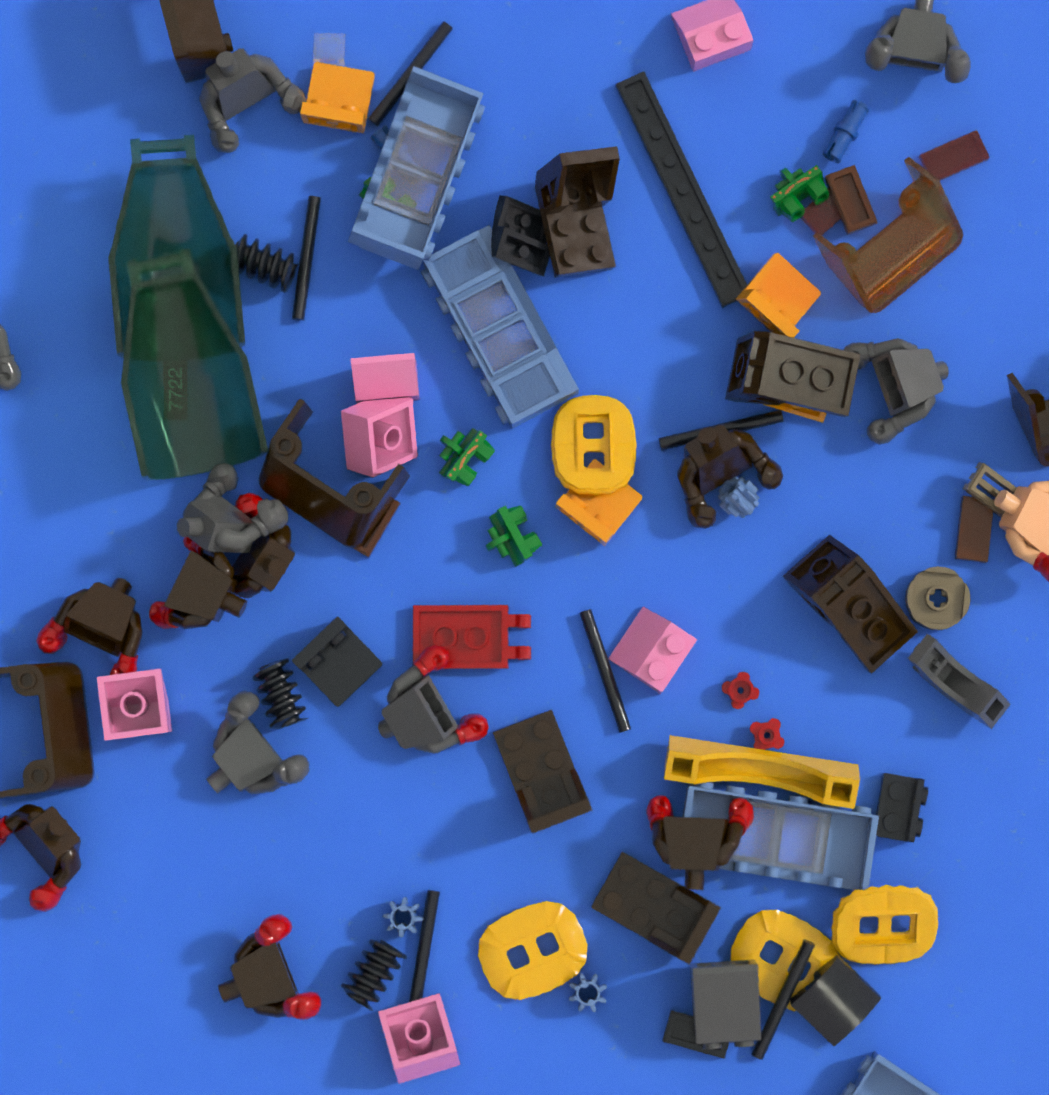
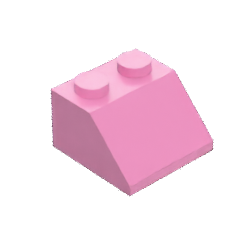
(712, 32)
(385, 377)
(379, 435)
(652, 649)
(134, 704)
(419, 1038)

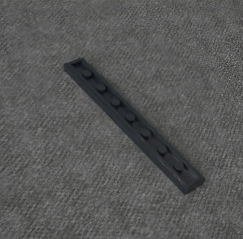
(682, 188)

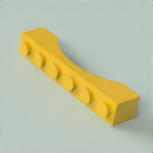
(708, 761)

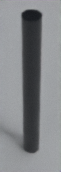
(419, 61)
(306, 258)
(740, 424)
(605, 671)
(424, 945)
(783, 999)

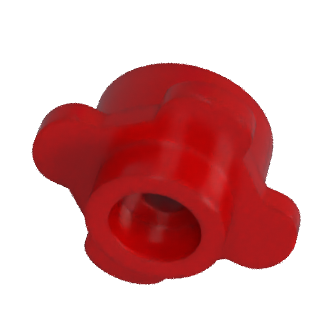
(742, 681)
(772, 728)

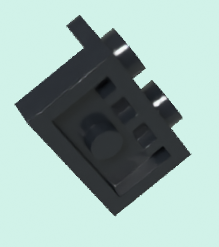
(900, 807)

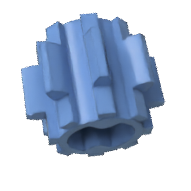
(738, 497)
(402, 927)
(590, 1001)

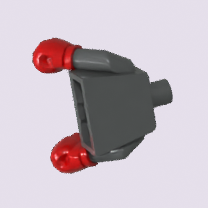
(420, 715)

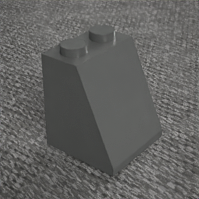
(725, 1003)

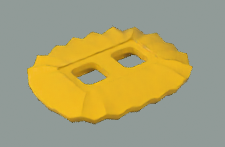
(570, 445)
(788, 933)
(885, 945)
(541, 972)

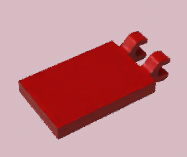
(470, 633)

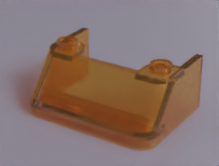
(903, 249)

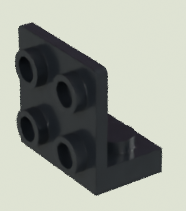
(337, 662)

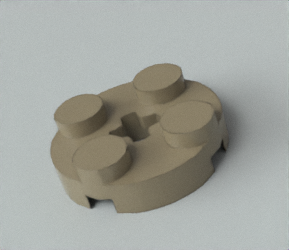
(948, 612)

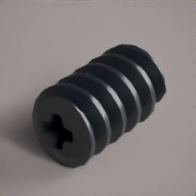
(265, 264)
(279, 694)
(373, 972)

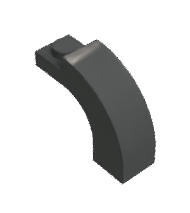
(957, 682)

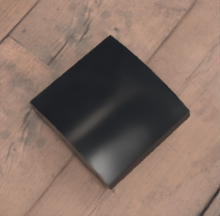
(519, 236)
(835, 1000)

